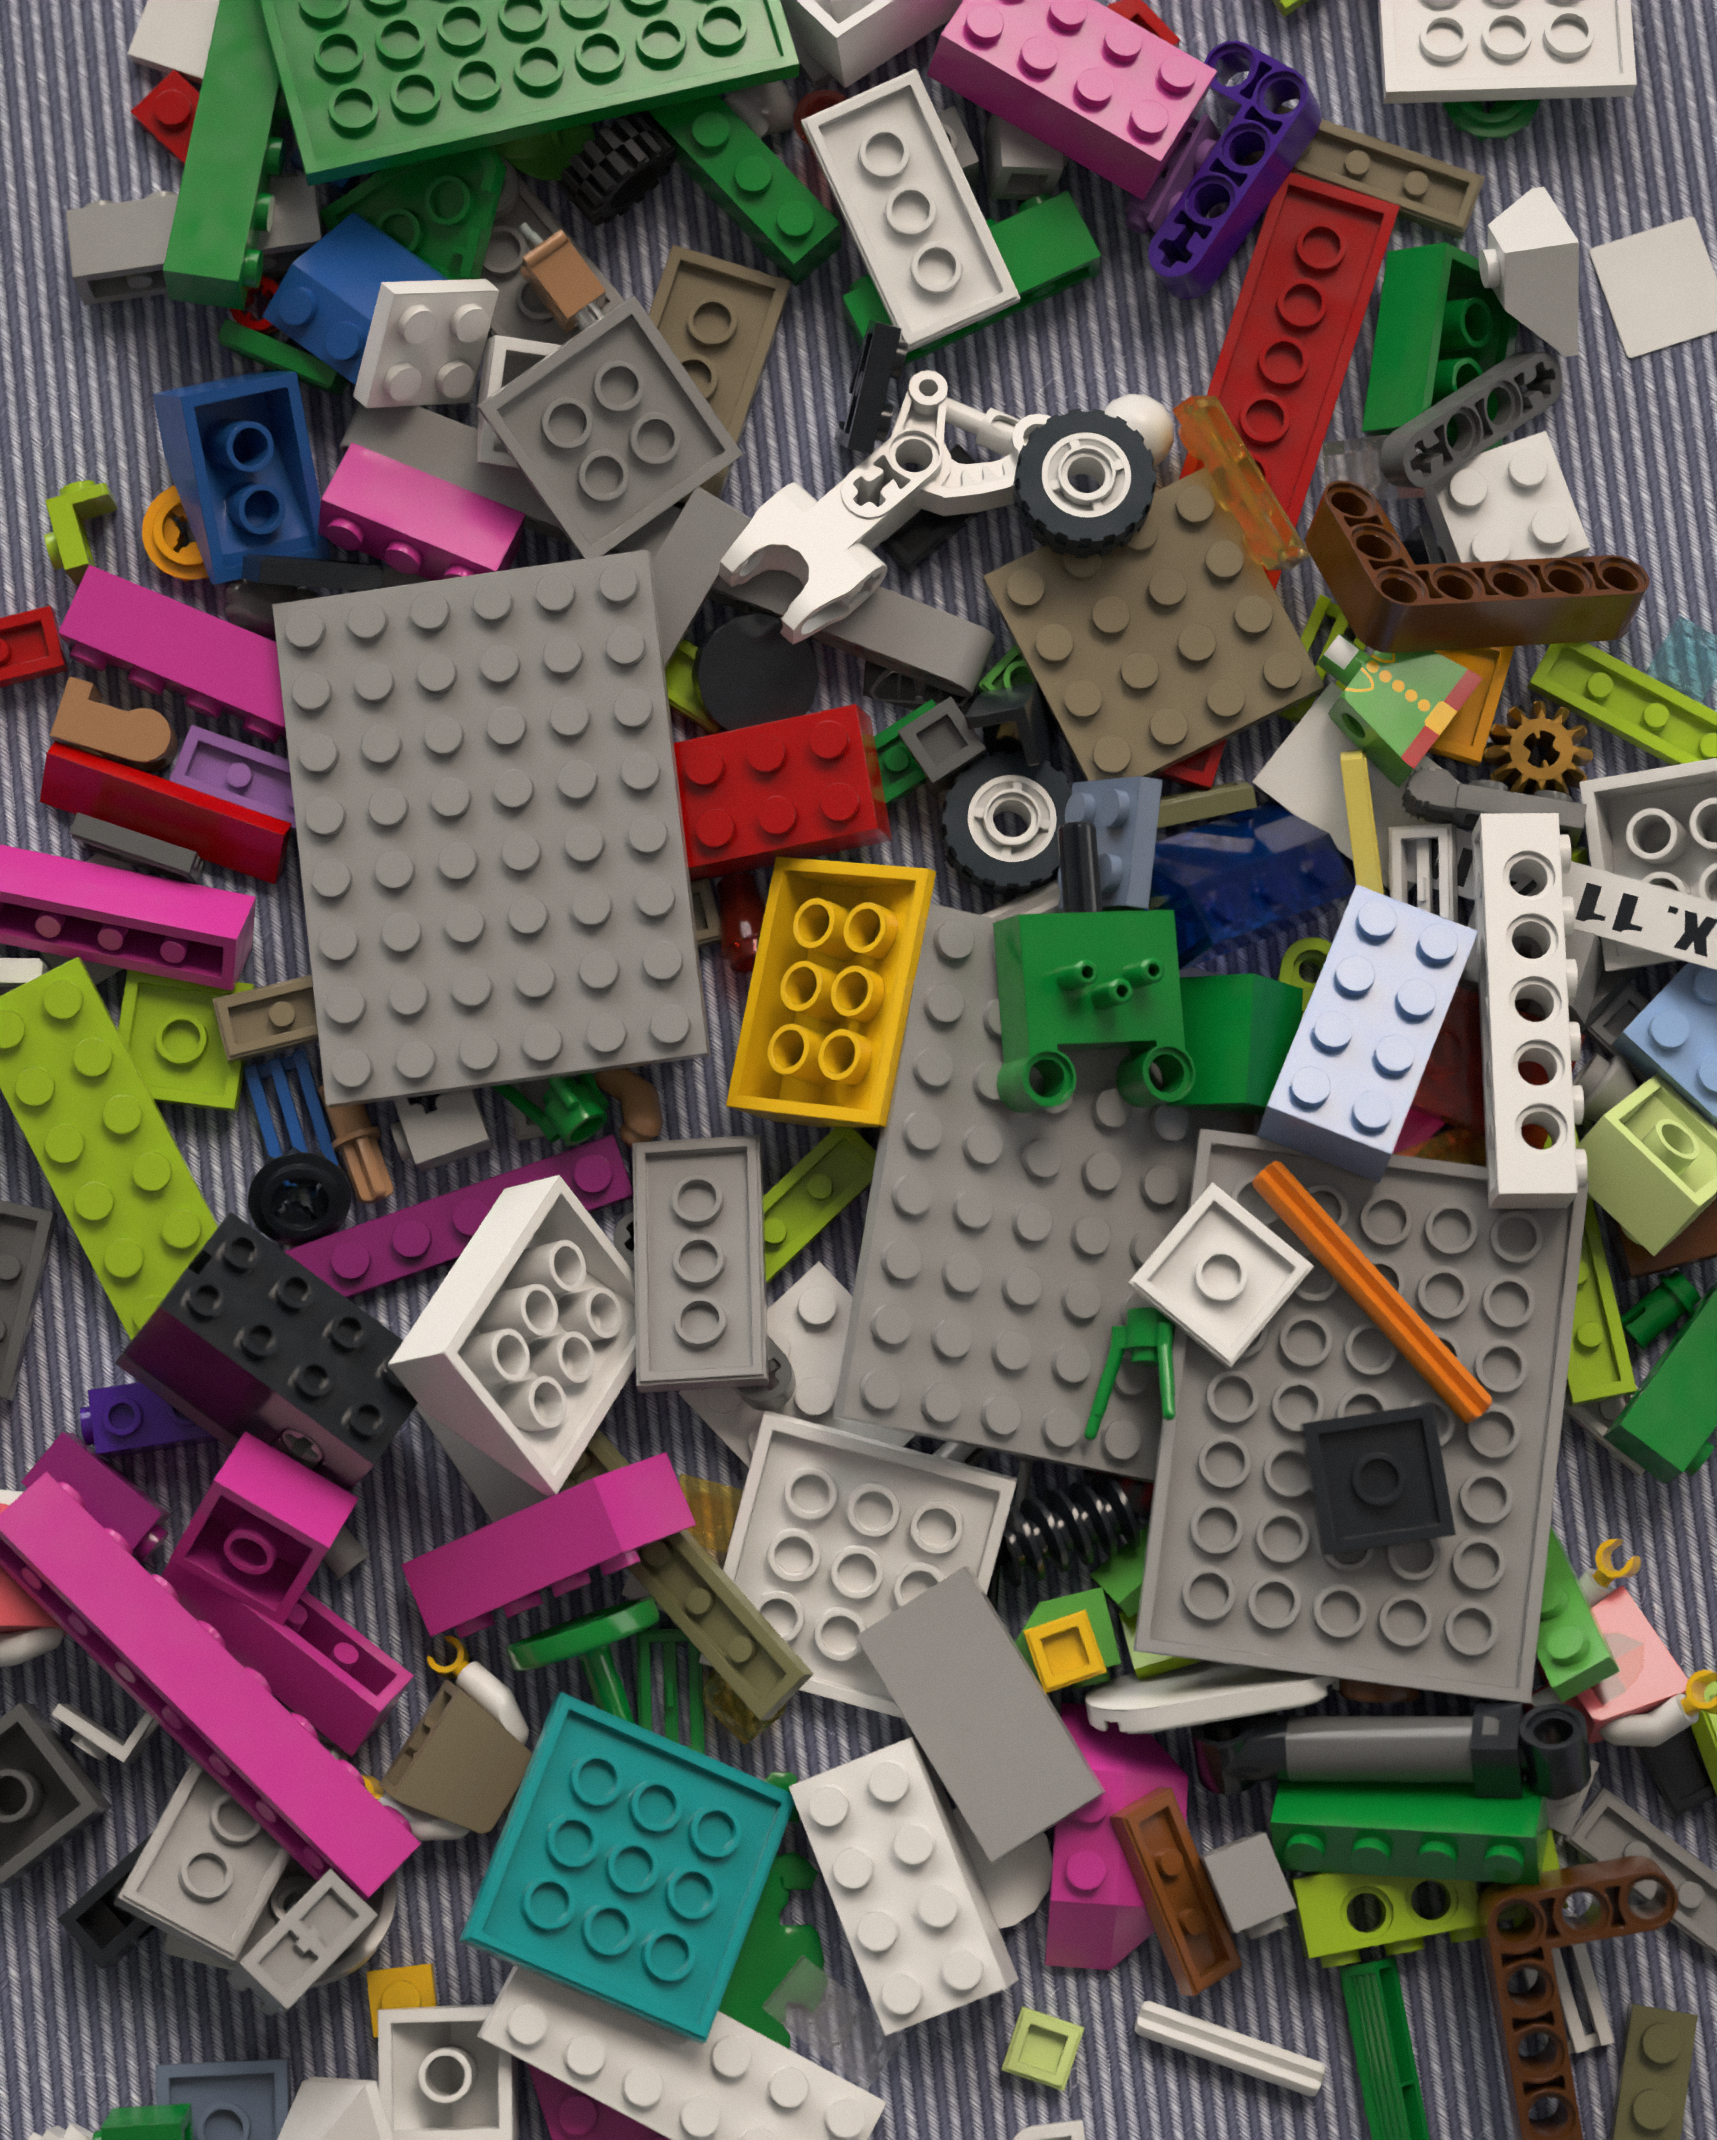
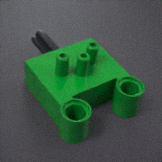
(1089, 985)

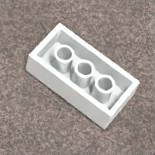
(903, 1885)

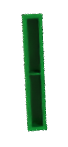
(1384, 2050)

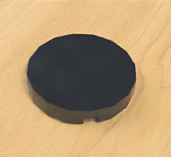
(753, 673)

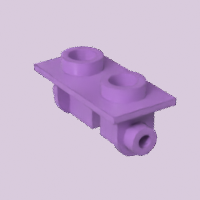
(1180, 170)

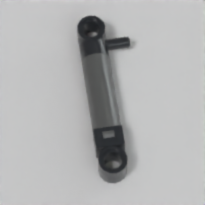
(1487, 1749)

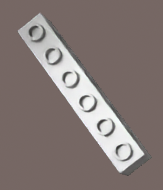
(1515, 1171)

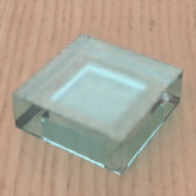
(1686, 660)

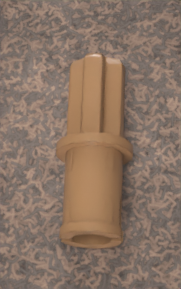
(360, 1151)

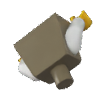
(460, 1758)

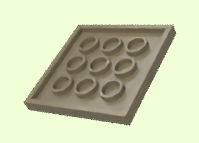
(1157, 640)

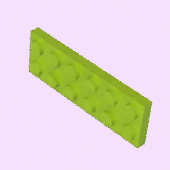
(100, 1139)

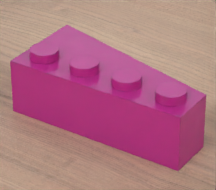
(548, 1547)

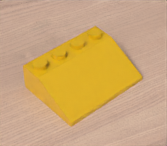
(830, 992)

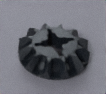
(293, 1222)

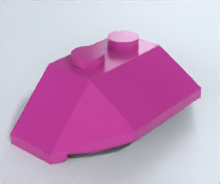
(1093, 1897)

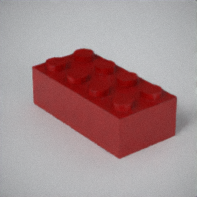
(780, 792)

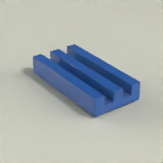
(277, 1069)

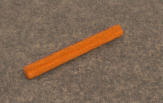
(1372, 1292)

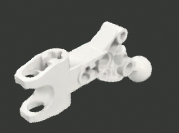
(833, 538)

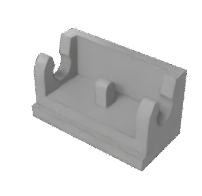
(303, 1944)

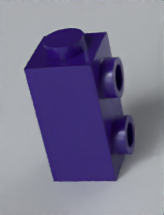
(135, 1421)

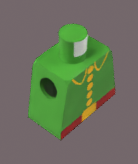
(1395, 702)

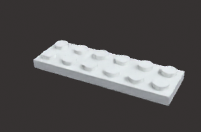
(684, 2090)

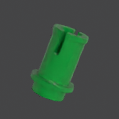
(1660, 1308)

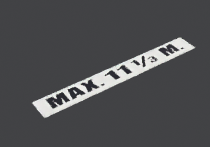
(1606, 904)

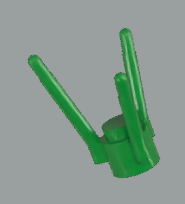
(571, 1109)
(1150, 1341)

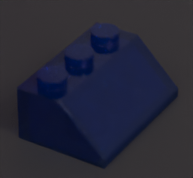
(1245, 880)

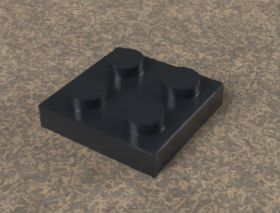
(1377, 1479)

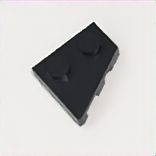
(879, 360)

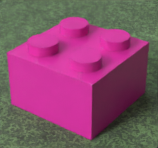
(263, 1528)

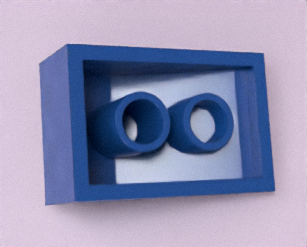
(243, 469)

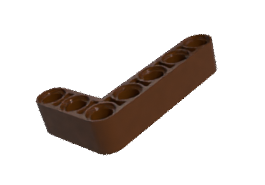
(1462, 604)
(1531, 1948)

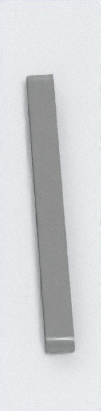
(882, 630)

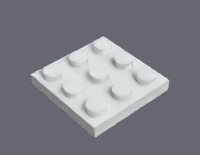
(811, 1331)

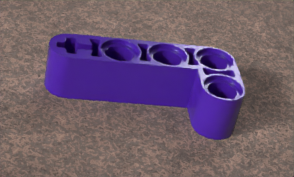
(1212, 242)

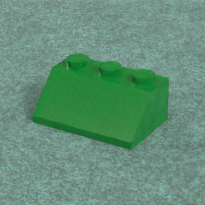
(1433, 336)

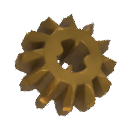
(1561, 755)

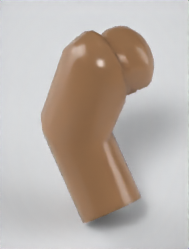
(638, 1101)

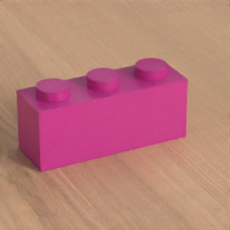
(416, 519)

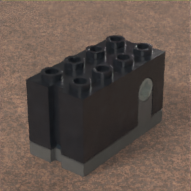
(275, 1354)

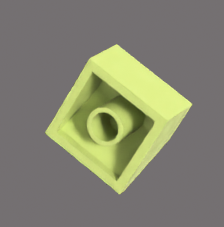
(1652, 1164)

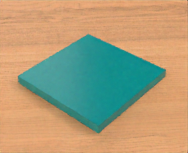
(629, 1868)

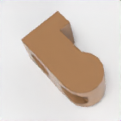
(130, 738)

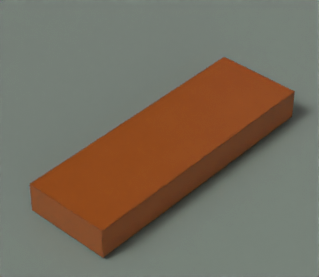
(1176, 1891)

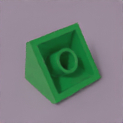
(1237, 1038)

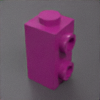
(106, 1492)

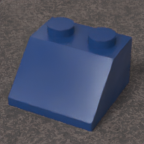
(334, 289)

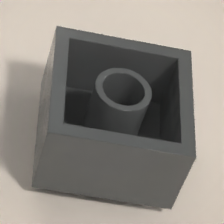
(42, 1793)

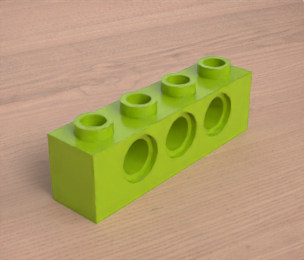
(1328, 1934)

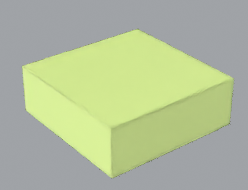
(1042, 2048)

